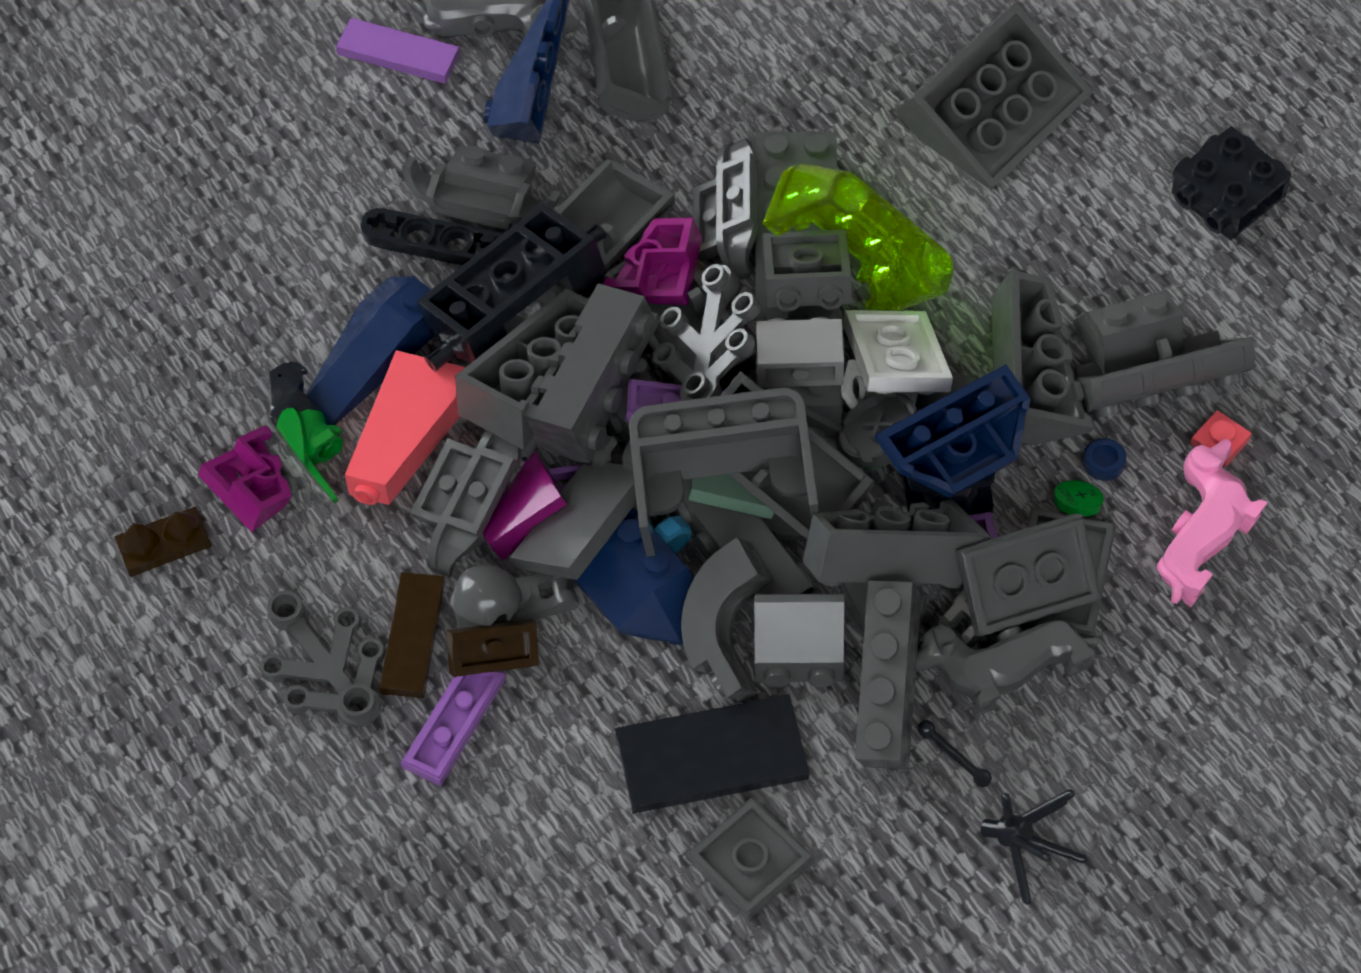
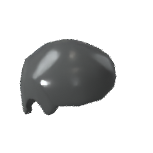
(485, 594)

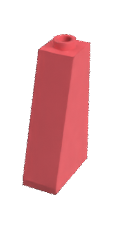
(403, 427)

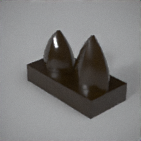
(162, 541)
(492, 647)

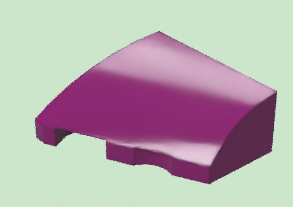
(662, 262)
(261, 488)
(522, 506)

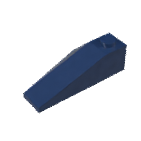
(526, 85)
(361, 357)

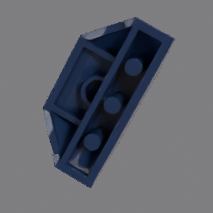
(961, 434)
(637, 591)

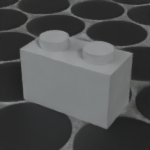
(799, 352)

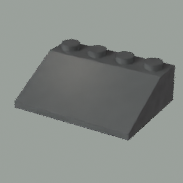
(995, 98)

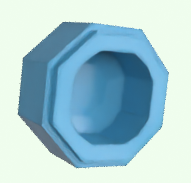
(674, 532)

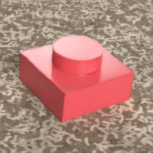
(1219, 428)

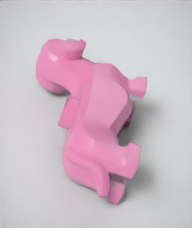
(1211, 527)

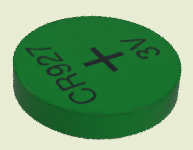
(1078, 498)

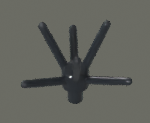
(1017, 833)

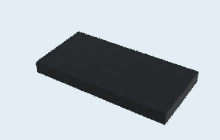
(711, 753)

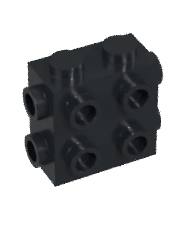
(1230, 182)

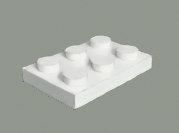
(897, 351)

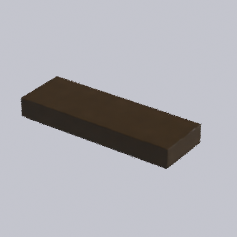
(412, 635)

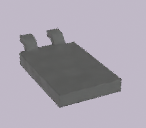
(596, 505)

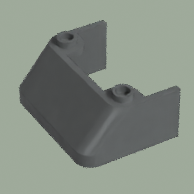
(716, 439)

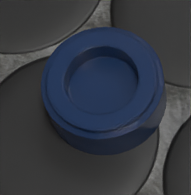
(1104, 459)

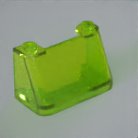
(896, 255)

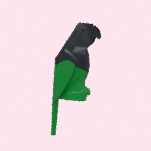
(302, 422)

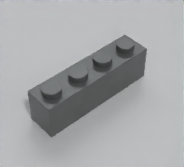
(888, 675)

